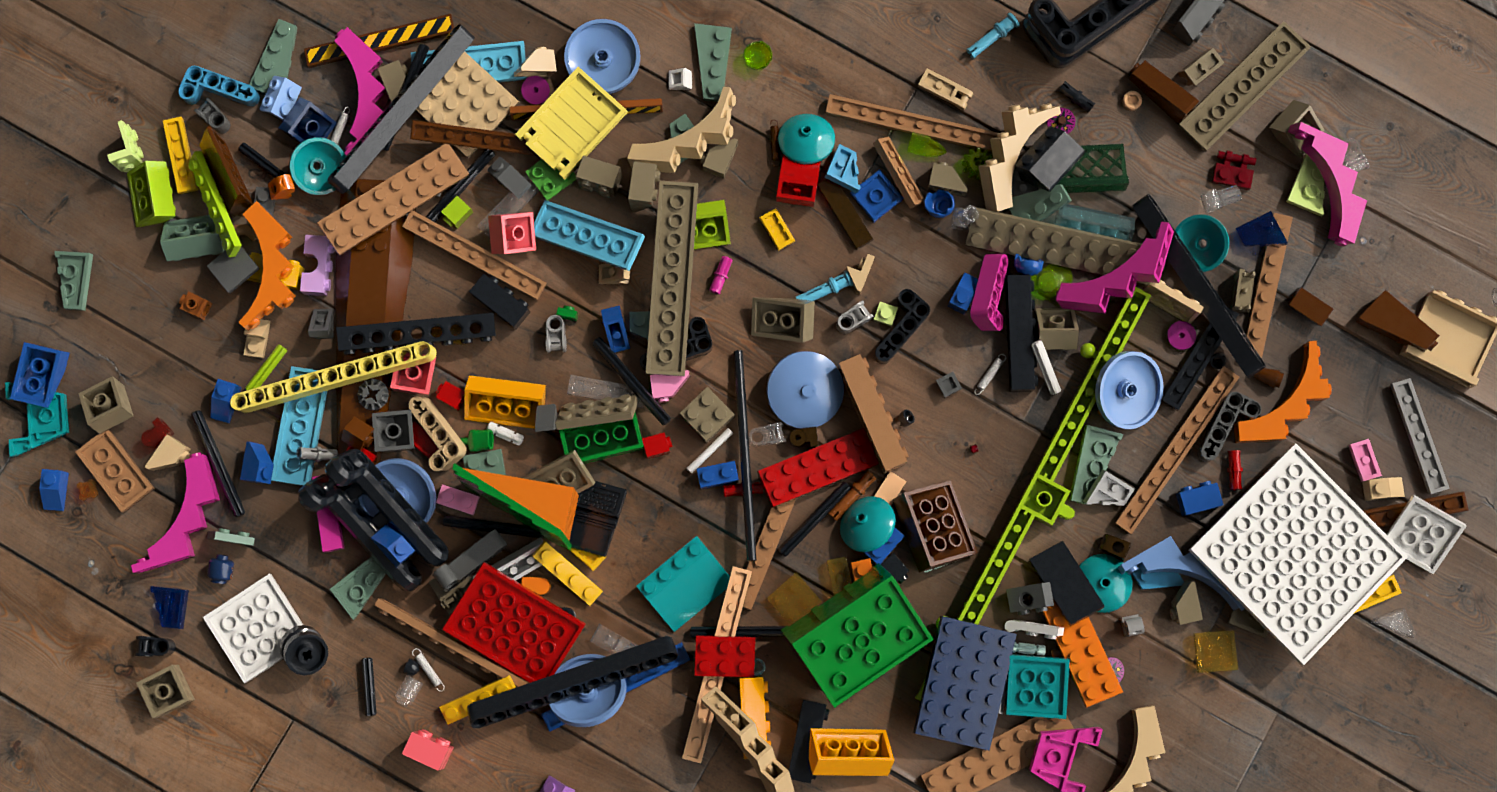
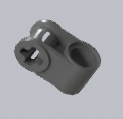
(211, 114)

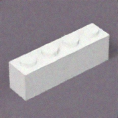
(519, 562)

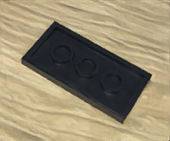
(1068, 583)

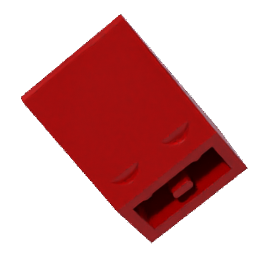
(797, 183)

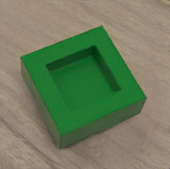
(567, 313)

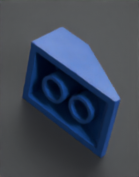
(38, 374)

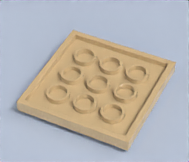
(467, 99)

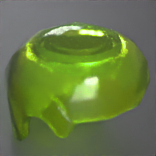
(757, 55)

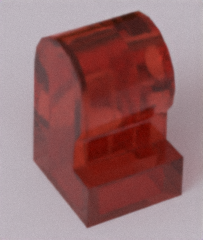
(153, 437)

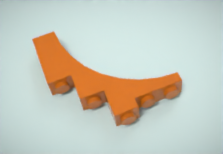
(275, 266)
(1295, 407)

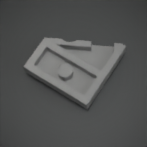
(1108, 491)

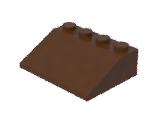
(225, 172)
(934, 526)

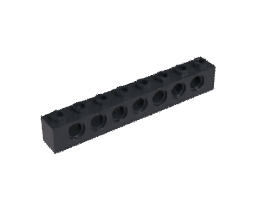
(346, 334)

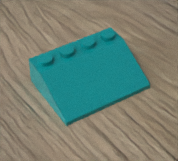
(685, 584)

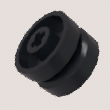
(303, 650)

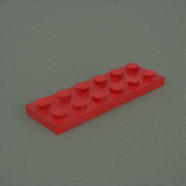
(817, 467)

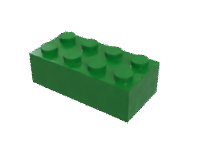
(603, 440)

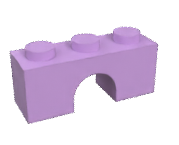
(318, 281)

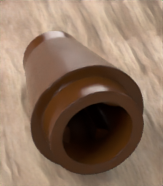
(1270, 377)

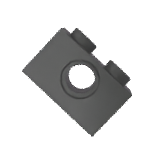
(1040, 593)

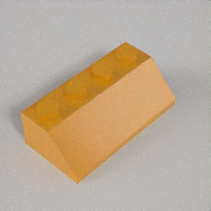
(503, 401)
(754, 703)
(850, 752)

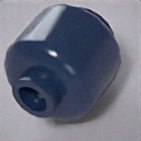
(220, 569)

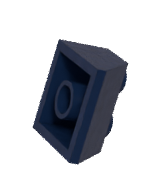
(306, 122)

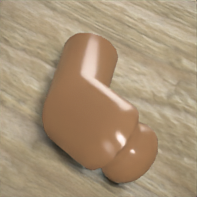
(244, 229)

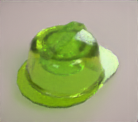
(1049, 281)

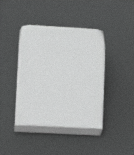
(680, 79)

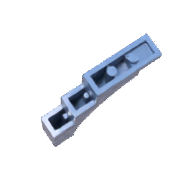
(1168, 558)

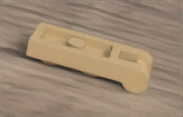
(945, 89)

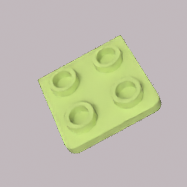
(131, 156)

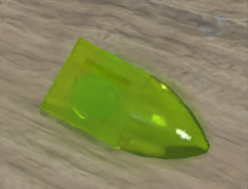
(925, 146)

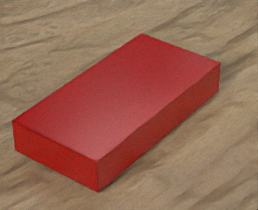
(423, 441)

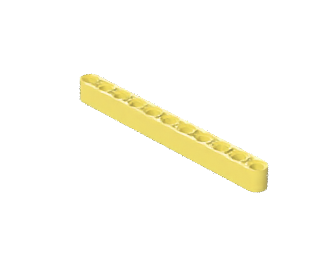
(324, 377)

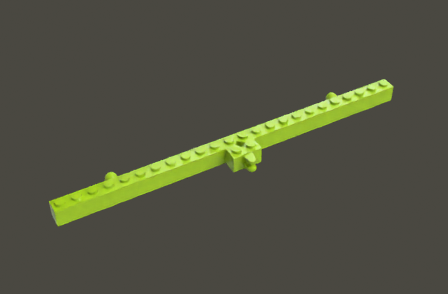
(1049, 466)

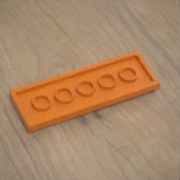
(1088, 660)

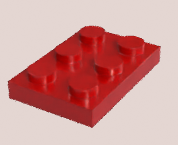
(724, 656)

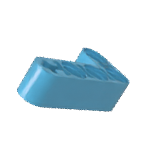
(221, 88)

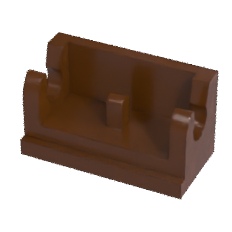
(1310, 306)

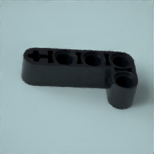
(899, 330)
(697, 337)

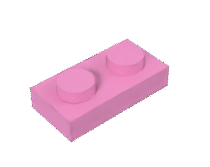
(1365, 460)
(457, 499)

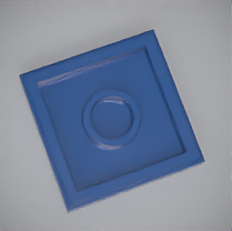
(877, 196)

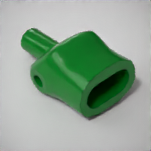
(479, 440)

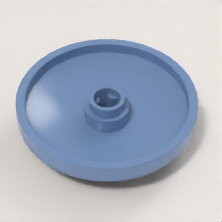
(605, 53)
(805, 389)
(1129, 389)
(411, 483)
(590, 706)

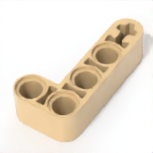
(434, 431)

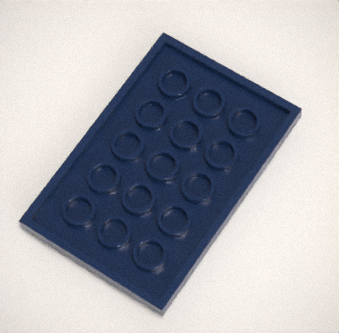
(964, 683)

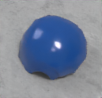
(939, 203)
(1027, 266)

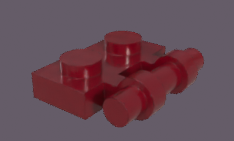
(1231, 175)

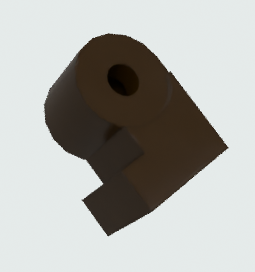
(804, 436)
(1115, 546)

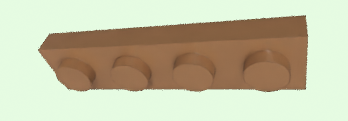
(899, 172)

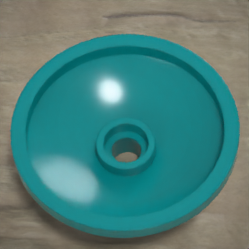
(810, 146)
(301, 163)
(1207, 228)
(873, 529)
(1106, 567)

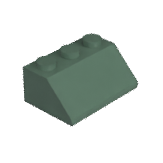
(190, 238)

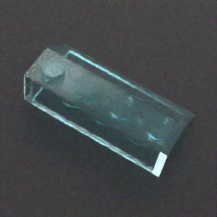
(1096, 222)

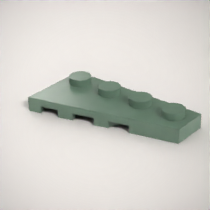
(713, 54)
(276, 56)
(1094, 455)

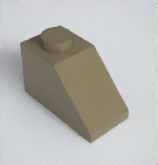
(393, 77)
(719, 158)
(946, 179)
(1186, 604)

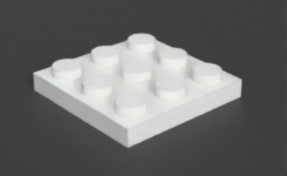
(1425, 533)

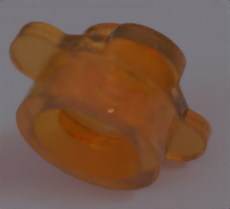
(92, 493)

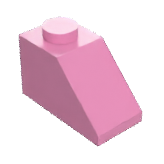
(666, 386)

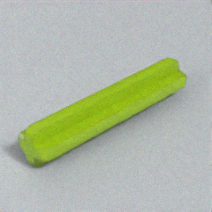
(267, 368)

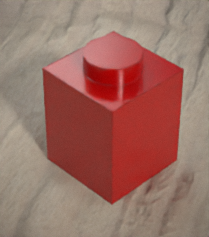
(450, 395)
(657, 445)

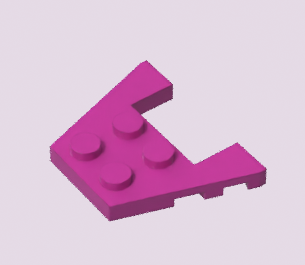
(1056, 752)

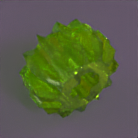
(972, 158)

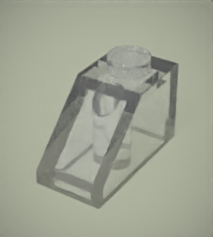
(610, 640)

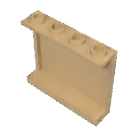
(1462, 342)

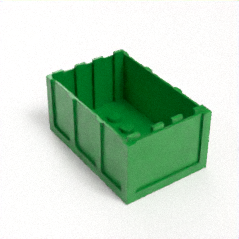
(858, 635)

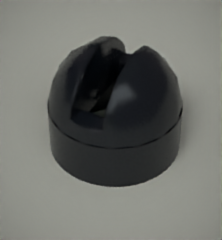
(1220, 362)
(906, 418)
(411, 667)

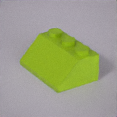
(151, 193)
(711, 225)

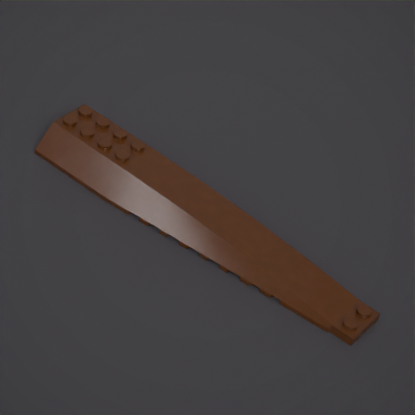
(370, 290)

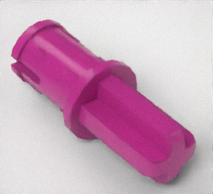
(720, 275)

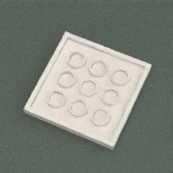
(253, 626)

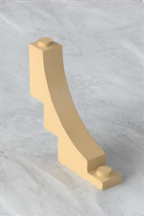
(745, 734)

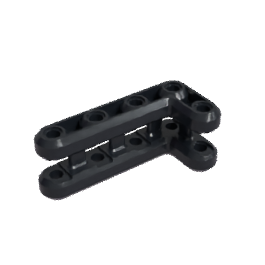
(1070, 39)
(365, 478)

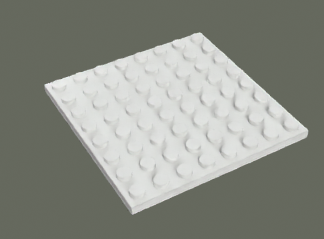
(1298, 554)

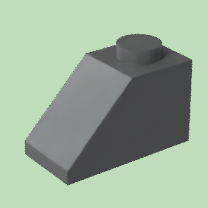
(509, 177)

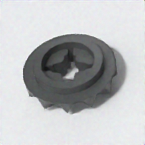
(381, 396)

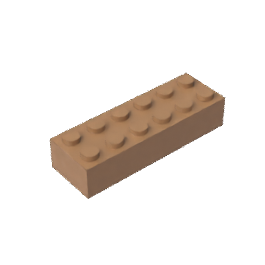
(871, 413)

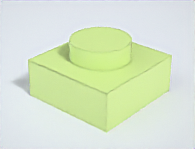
(885, 314)

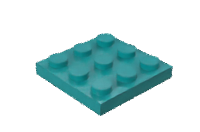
(1037, 686)

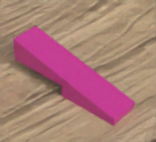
(330, 530)

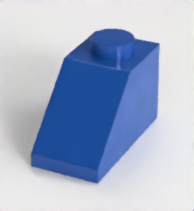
(963, 294)
(615, 329)
(220, 400)
(257, 464)
(53, 489)
(393, 545)

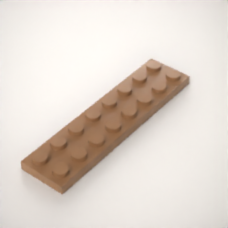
(393, 199)
(982, 767)

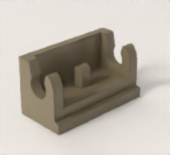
(1201, 67)
(1242, 291)

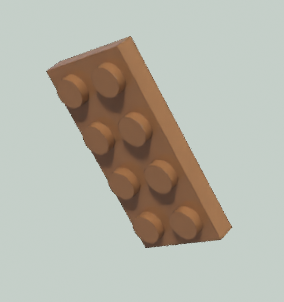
(114, 470)

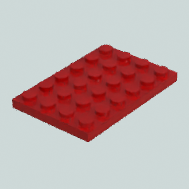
(513, 625)

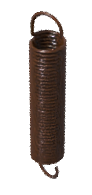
(775, 149)

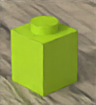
(456, 212)

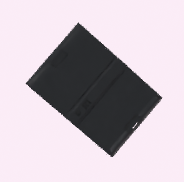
(597, 518)

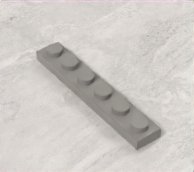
(1419, 436)

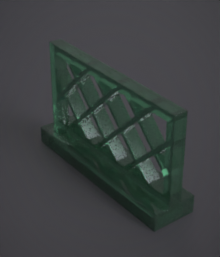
(1098, 183)

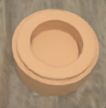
(1132, 100)

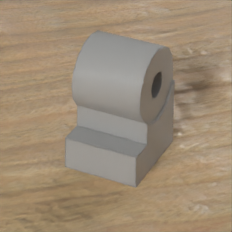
(1132, 625)

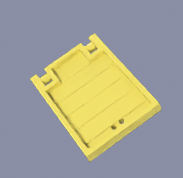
(571, 122)

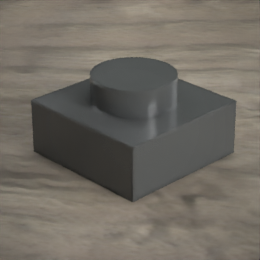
(948, 384)

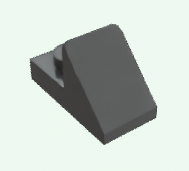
(322, 324)
(545, 417)

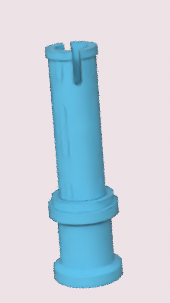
(1000, 30)
(833, 285)

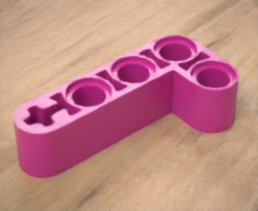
(988, 293)

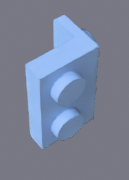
(280, 97)

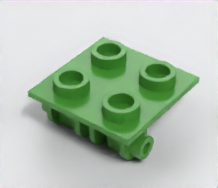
(548, 180)

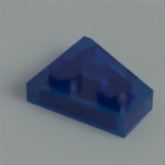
(1261, 231)
(171, 606)

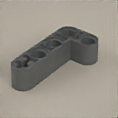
(1224, 428)
(470, 561)

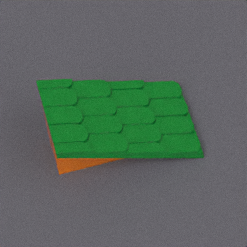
(534, 503)

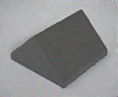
(393, 431)

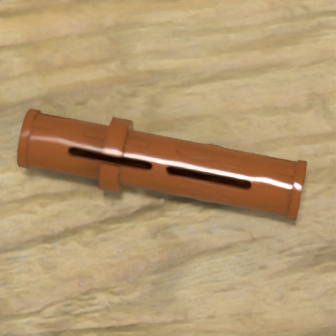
(852, 495)

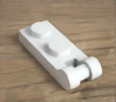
(1034, 628)

